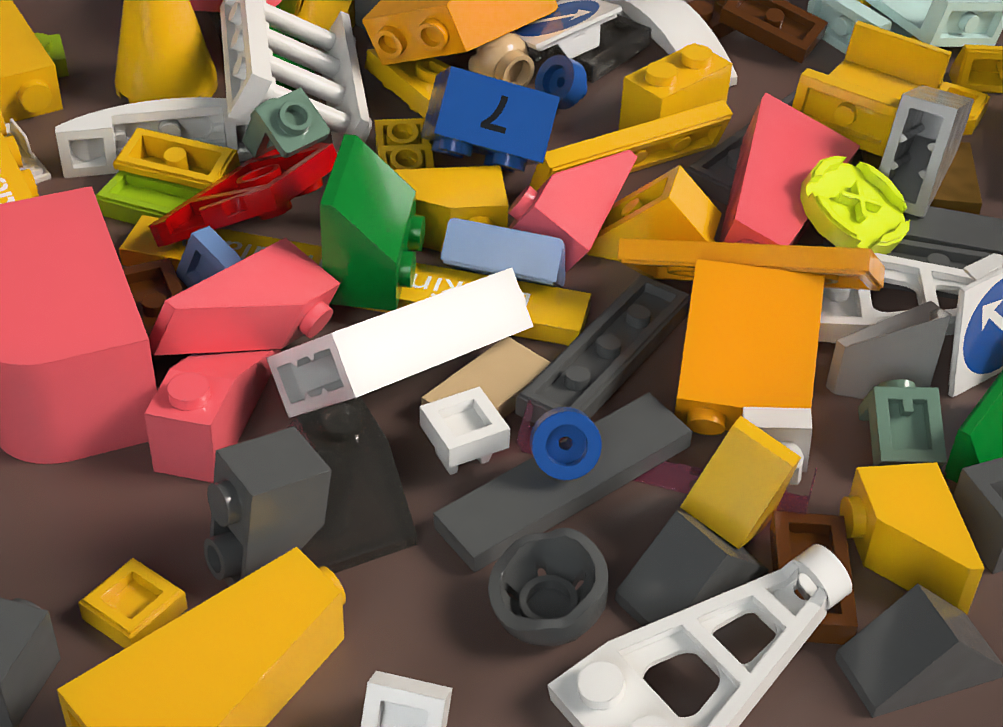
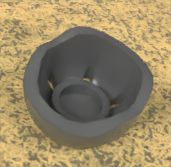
(549, 605)

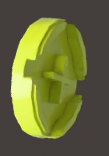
(854, 205)

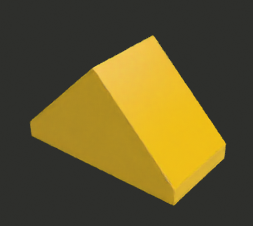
(742, 483)

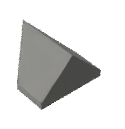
(889, 350)

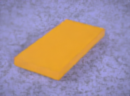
(677, 260)

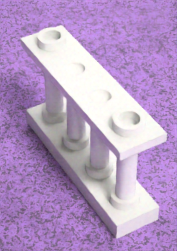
(253, 70)

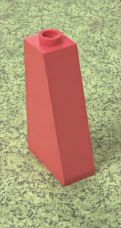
(771, 165)

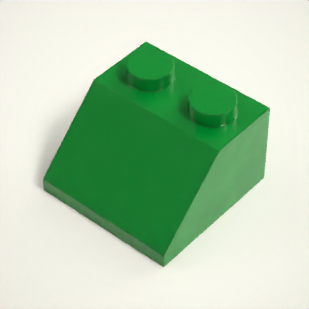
(368, 229)

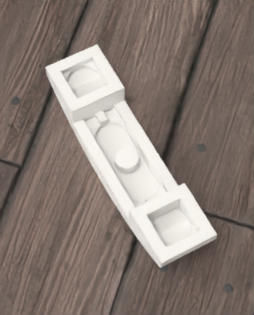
(673, 25)
(95, 139)

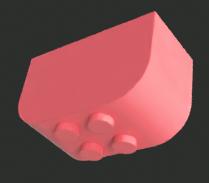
(69, 334)

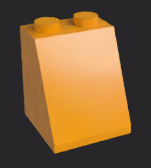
(747, 343)

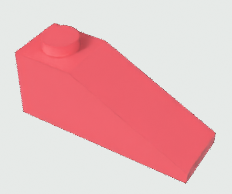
(573, 203)
(248, 306)
(204, 409)

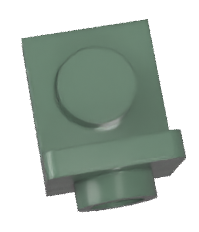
(904, 423)

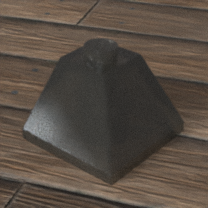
(365, 498)

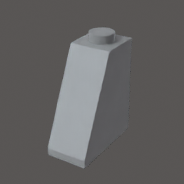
(924, 143)

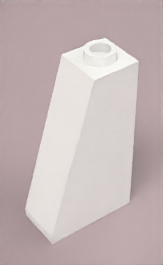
(399, 343)

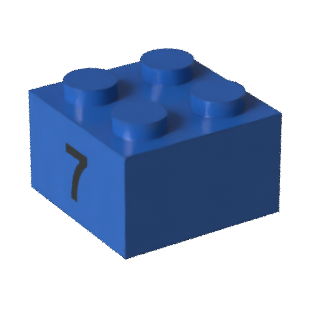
(489, 118)

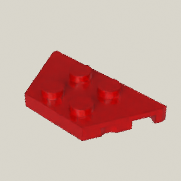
(251, 190)

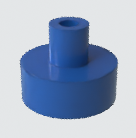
(562, 78)
(569, 458)

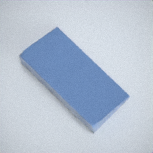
(494, 248)

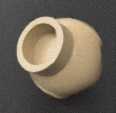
(504, 59)

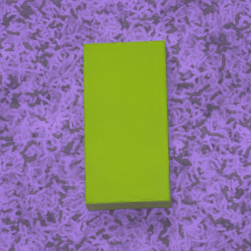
(133, 195)

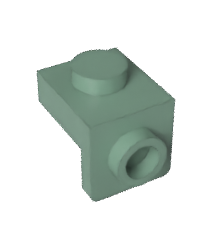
(285, 124)

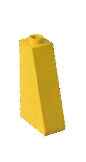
(223, 660)

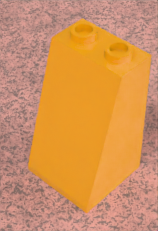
(445, 27)

